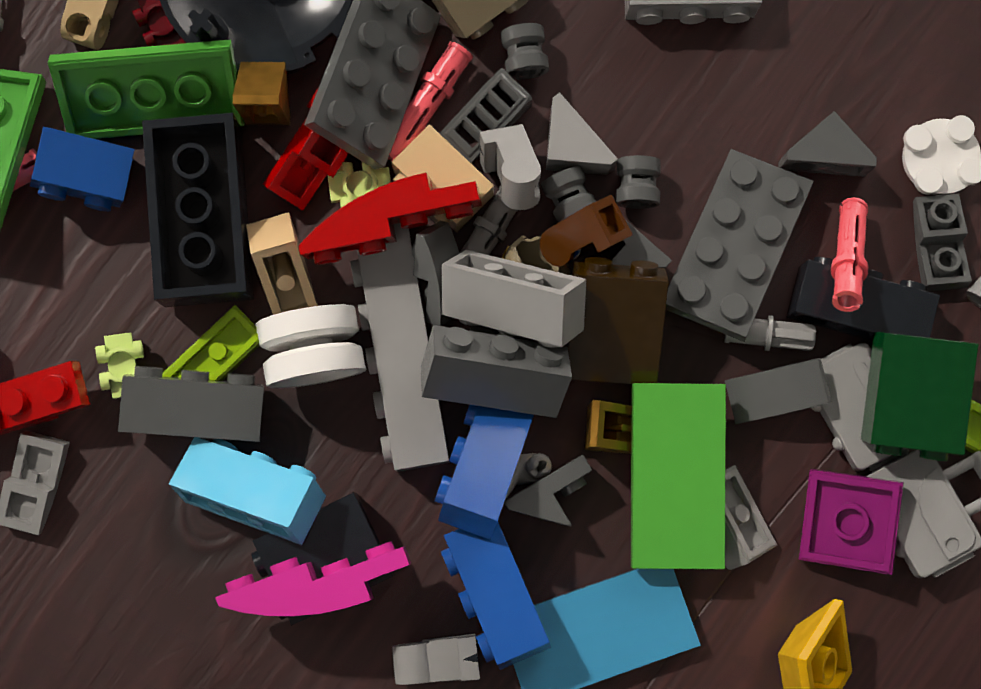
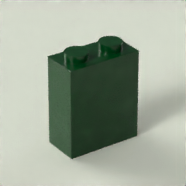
(919, 395)

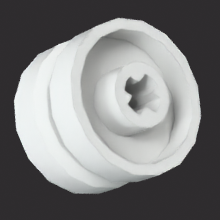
(310, 346)

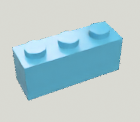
(249, 488)

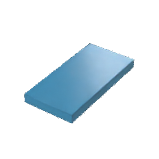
(609, 630)

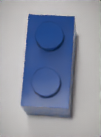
(81, 169)

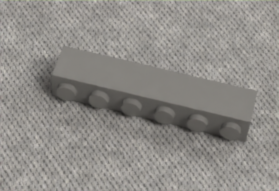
(399, 344)

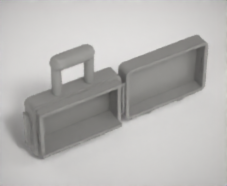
(933, 523)

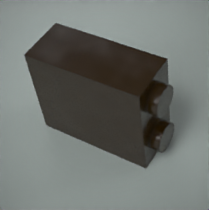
(620, 322)

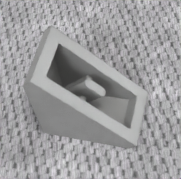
(574, 142)

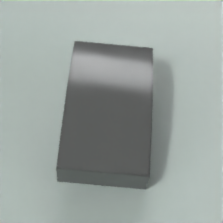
(939, 242)
(430, 251)
(778, 391)

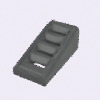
(503, 81)

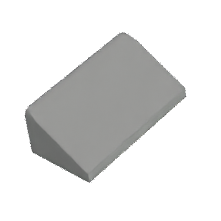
(745, 528)

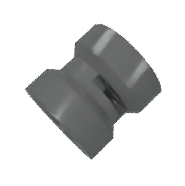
(525, 51)
(638, 182)
(567, 192)

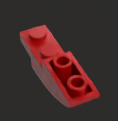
(304, 165)
(370, 219)
(41, 396)

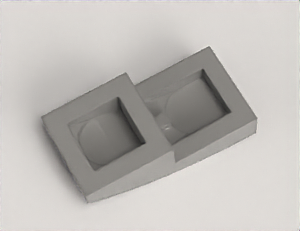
(33, 482)

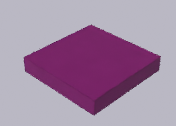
(851, 521)

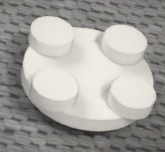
(942, 155)

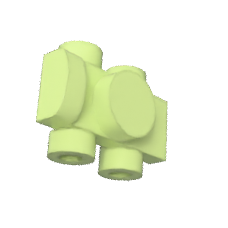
(350, 185)
(121, 356)

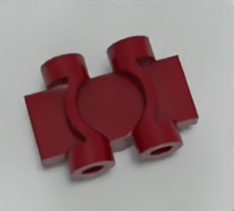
(161, 29)

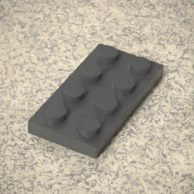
(372, 76)
(737, 245)

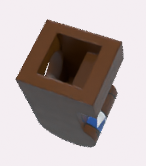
(572, 237)

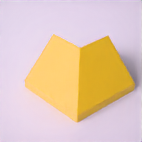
(817, 651)

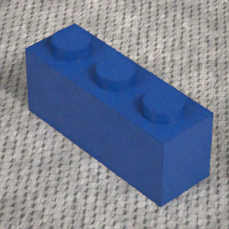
(483, 469)
(495, 596)

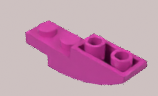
(298, 592)

